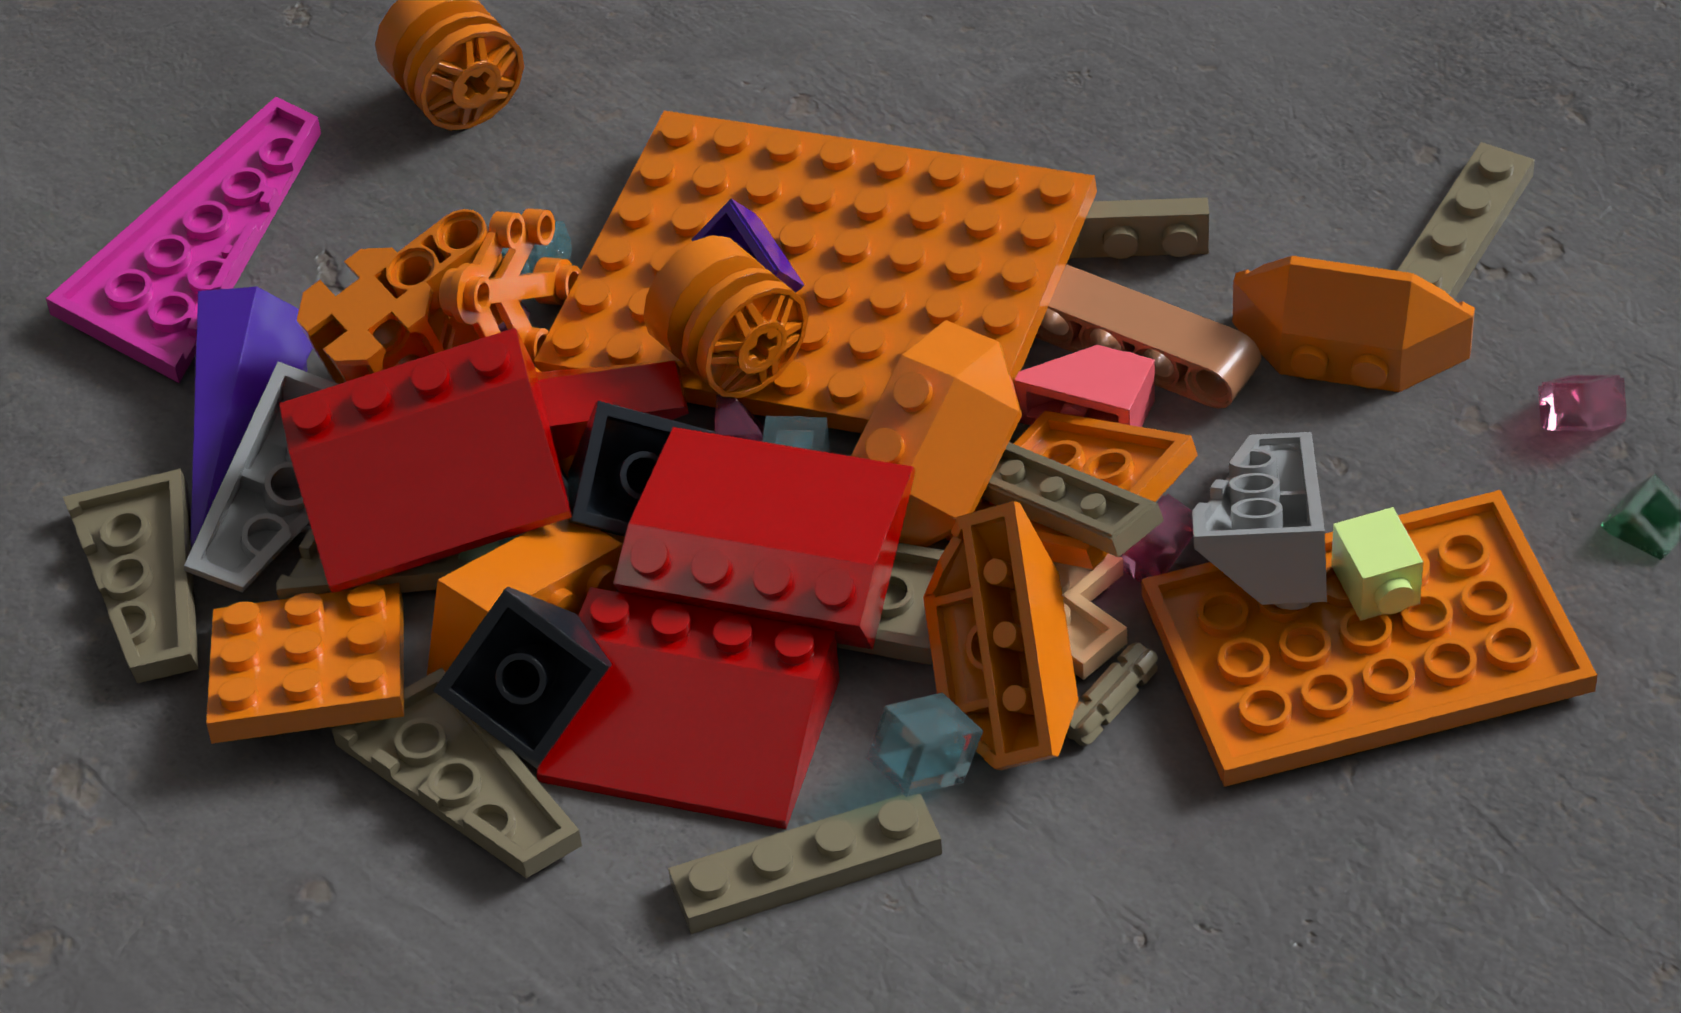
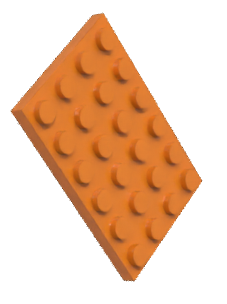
(1321, 684)

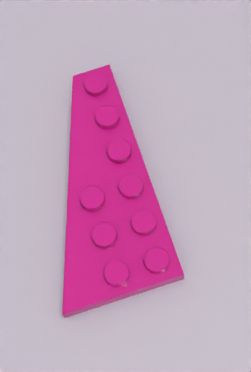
(193, 239)

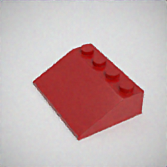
(425, 460)
(768, 532)
(698, 709)

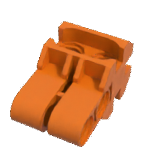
(395, 303)

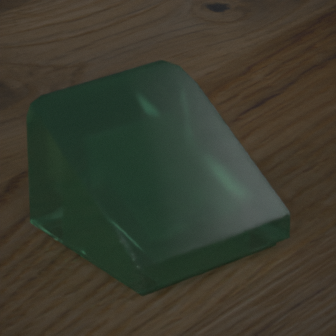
(1647, 518)

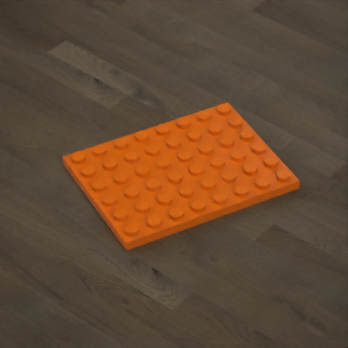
(872, 229)

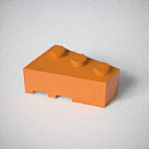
(546, 562)

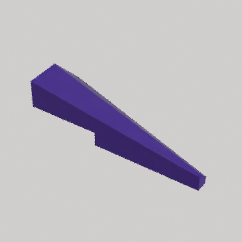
(236, 352)

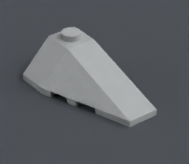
(260, 497)
(1268, 522)

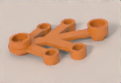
(469, 291)

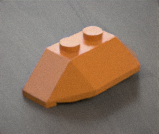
(1351, 322)
(948, 418)
(1002, 636)

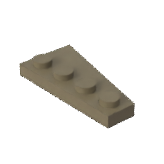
(137, 553)
(464, 778)

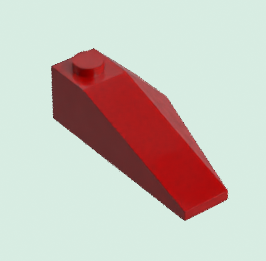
(572, 393)

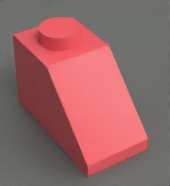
(1089, 384)

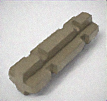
(1111, 693)

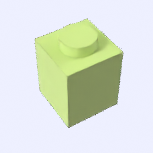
(1377, 564)

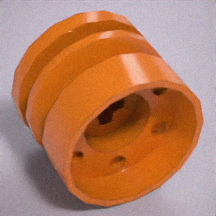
(450, 59)
(725, 316)

